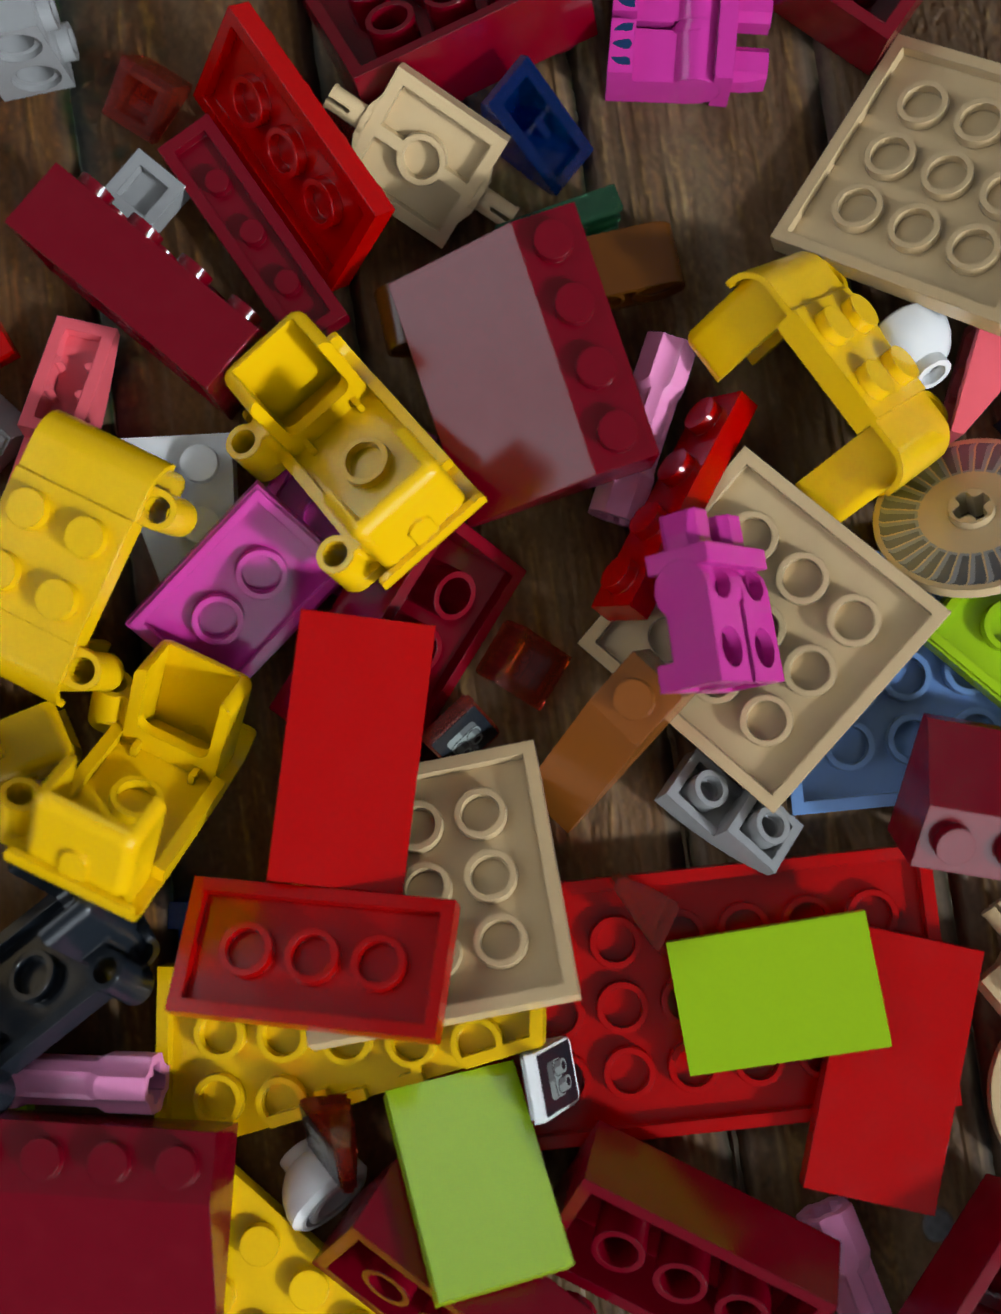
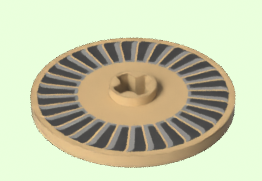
(923, 526)

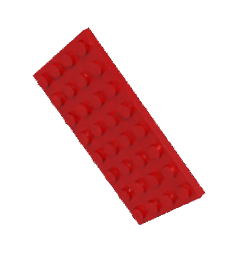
(628, 1021)

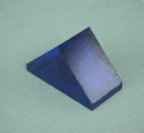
(543, 135)

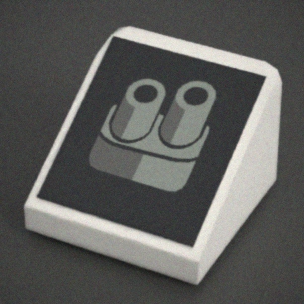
(549, 1079)

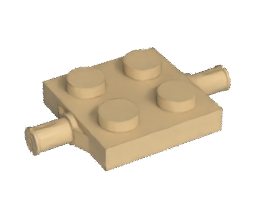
(426, 153)

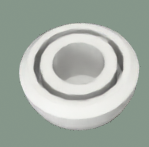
(924, 337)
(309, 1191)

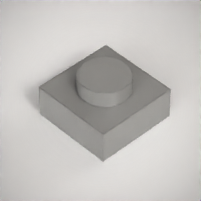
(147, 190)

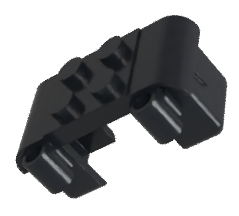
(60, 969)

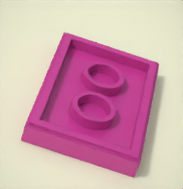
(239, 585)

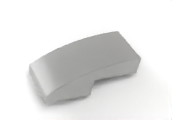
(727, 815)

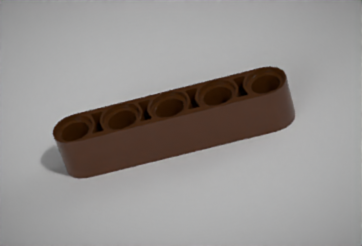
(633, 264)

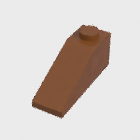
(607, 738)

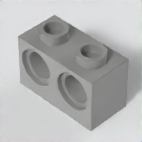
(34, 49)

